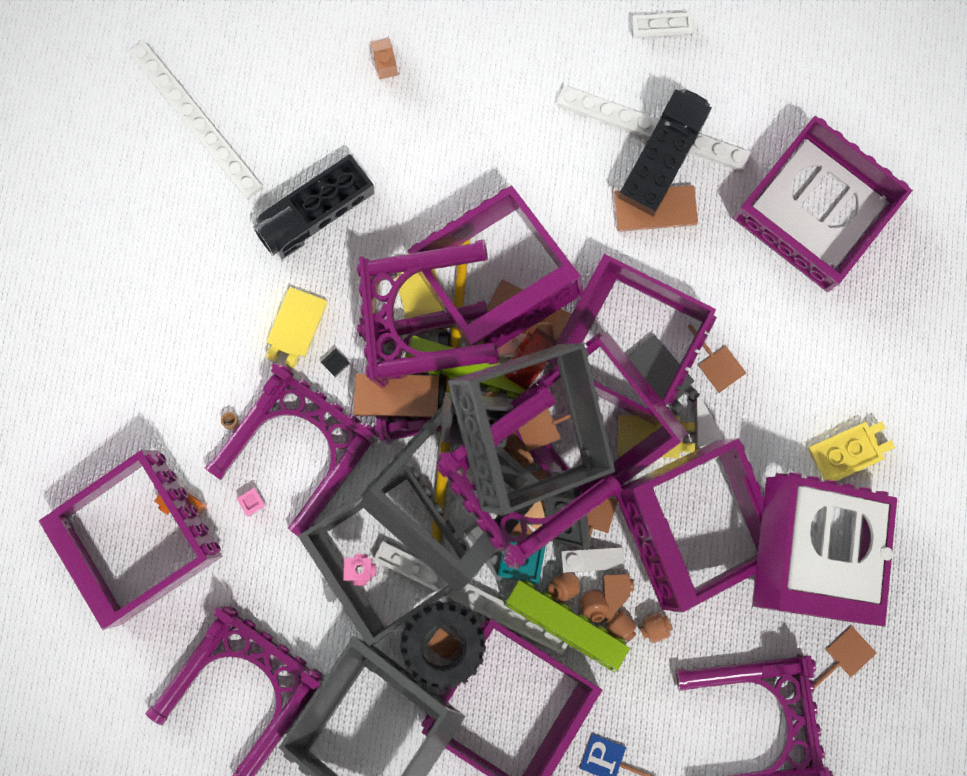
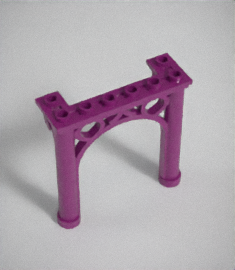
(377, 270)
(416, 326)
(259, 414)
(551, 526)
(201, 657)
(753, 672)

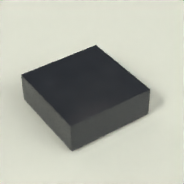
(335, 363)

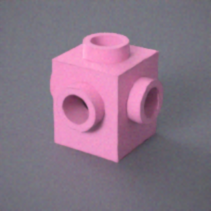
(351, 569)

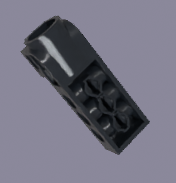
(665, 151)
(313, 207)

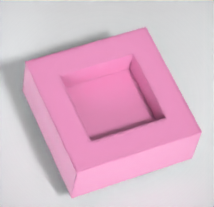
(251, 502)

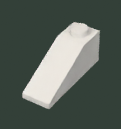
(705, 427)
(592, 560)

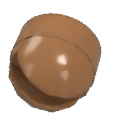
(229, 417)

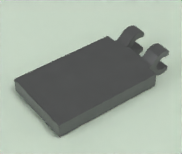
(658, 369)
(578, 533)

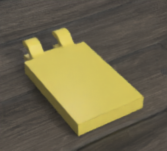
(417, 297)
(295, 326)
(634, 429)
(849, 451)

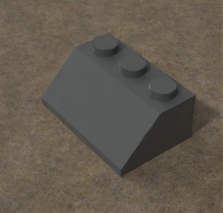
(451, 433)

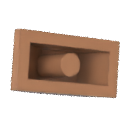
(384, 58)
(616, 591)
(445, 644)

